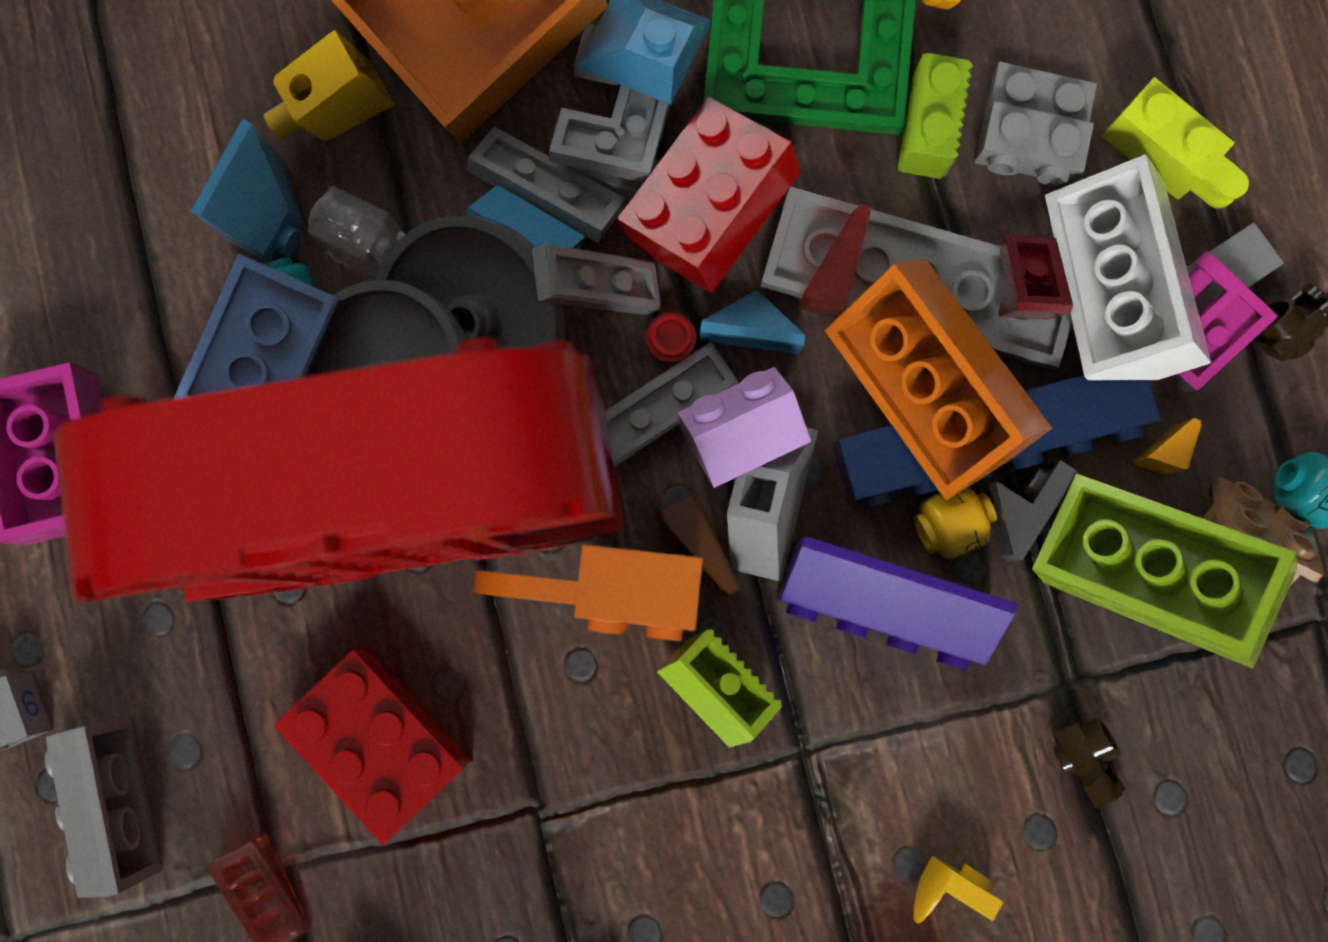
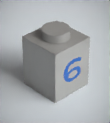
(20, 710)

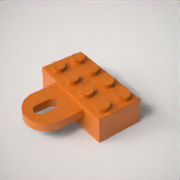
(615, 590)

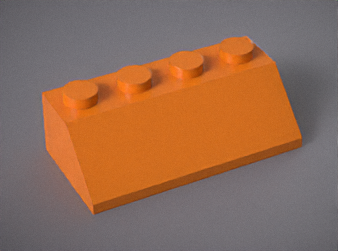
(936, 377)

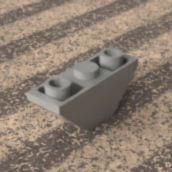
(766, 512)

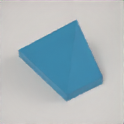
(753, 325)

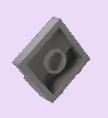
(1036, 125)

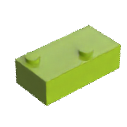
(1167, 569)

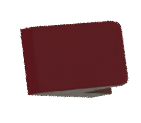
(1033, 279)

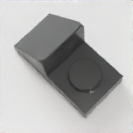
(1023, 518)

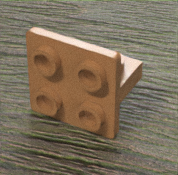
(1246, 511)

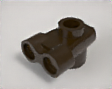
(1297, 324)
(1087, 752)

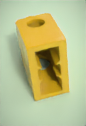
(327, 91)

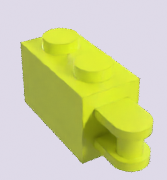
(1180, 146)

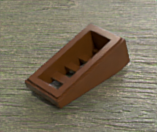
(692, 531)

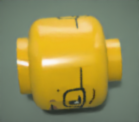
(955, 524)

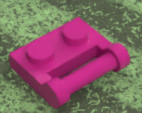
(1228, 320)

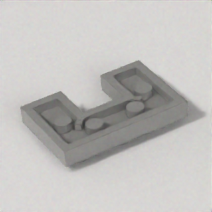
(610, 146)

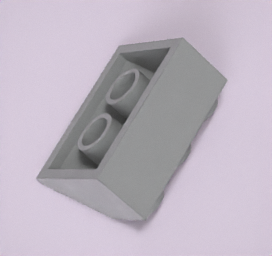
(102, 808)

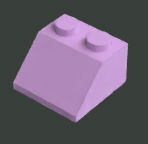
(744, 426)

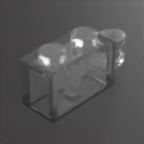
(353, 231)

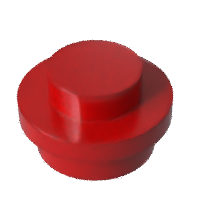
(671, 337)

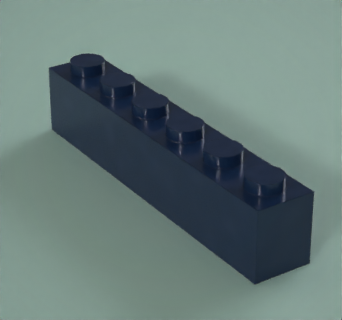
(1076, 408)

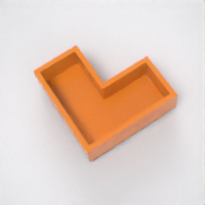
(468, 53)

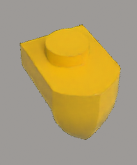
(965, 885)

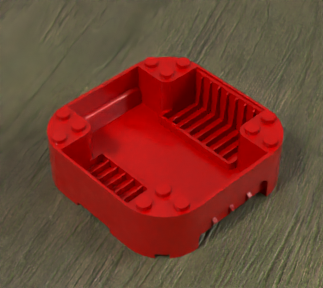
(338, 475)

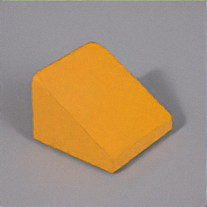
(1172, 449)

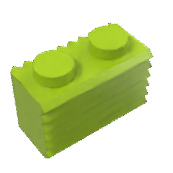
(934, 115)
(720, 688)

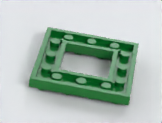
(859, 102)

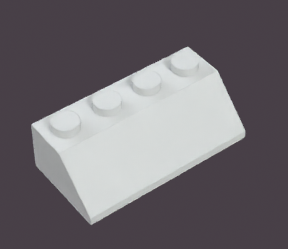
(1127, 275)

